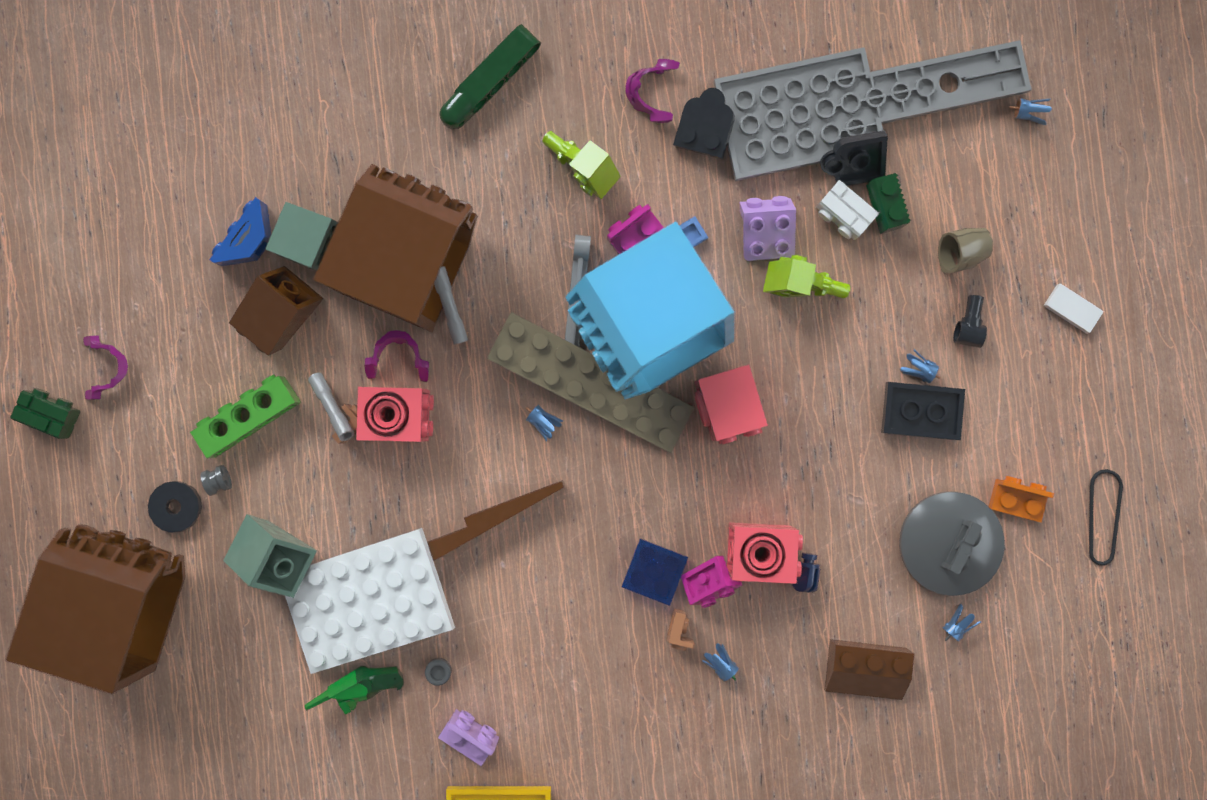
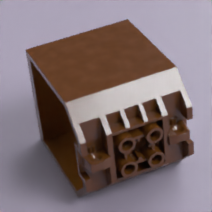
(394, 245)
(98, 608)

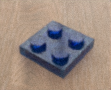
(654, 571)

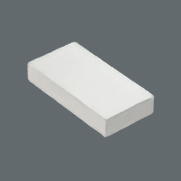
(1073, 308)

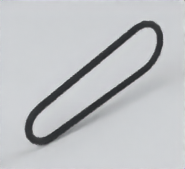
(1091, 509)

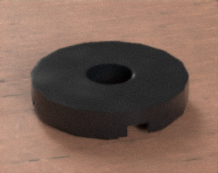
(159, 506)

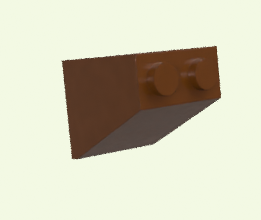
(274, 309)

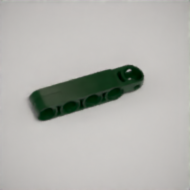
(489, 77)

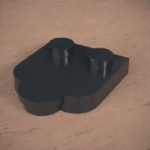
(705, 124)
(857, 158)

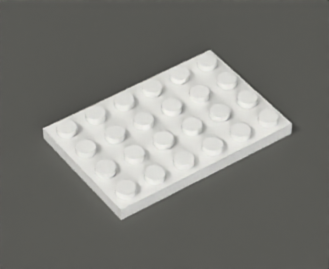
(369, 602)

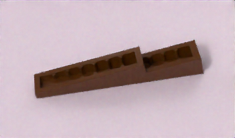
(488, 518)

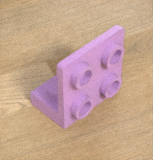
(469, 737)

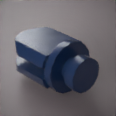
(810, 574)

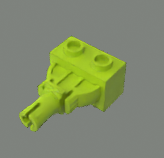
(591, 165)
(798, 278)

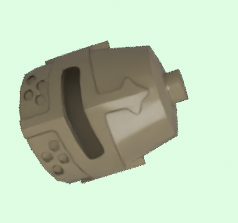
(968, 244)

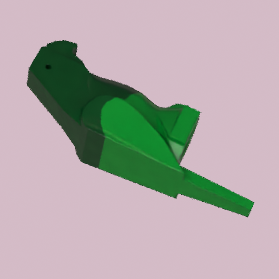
(359, 686)

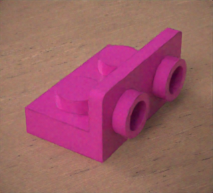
(633, 230)
(709, 582)

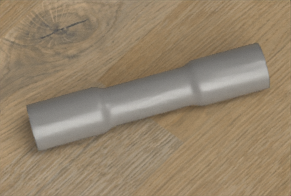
(454, 321)
(337, 418)

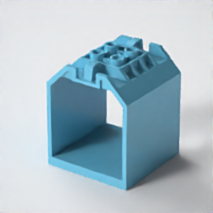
(651, 313)

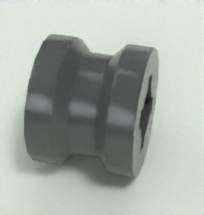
(216, 480)

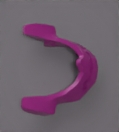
(633, 84)
(398, 337)
(94, 343)

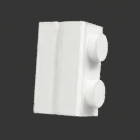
(846, 211)

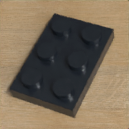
(923, 411)

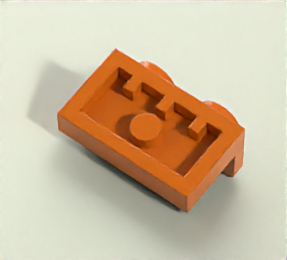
(1019, 500)

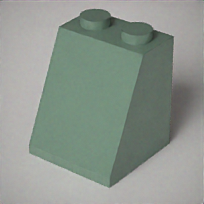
(301, 236)
(269, 557)

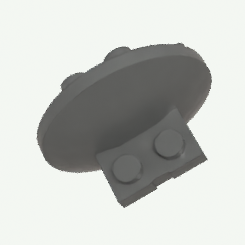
(951, 543)

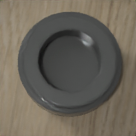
(438, 671)

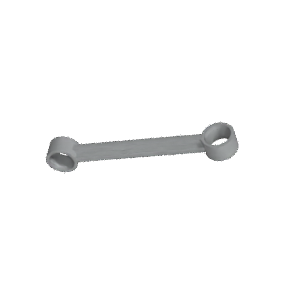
(579, 270)

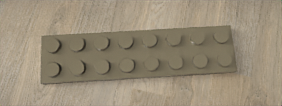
(578, 378)

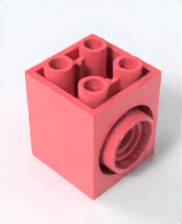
(730, 405)
(410, 419)
(780, 555)

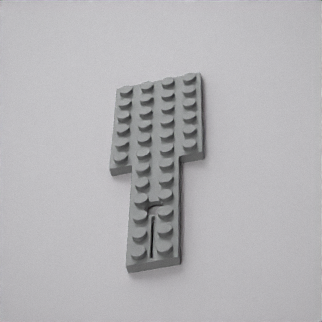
(802, 108)

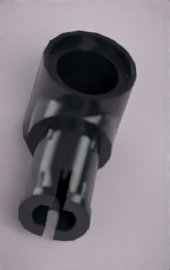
(970, 328)

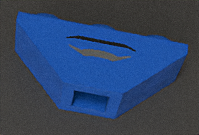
(245, 237)

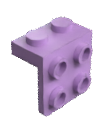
(768, 228)

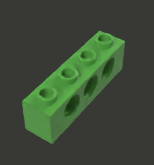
(207, 430)

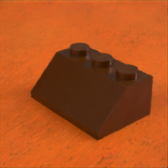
(868, 669)

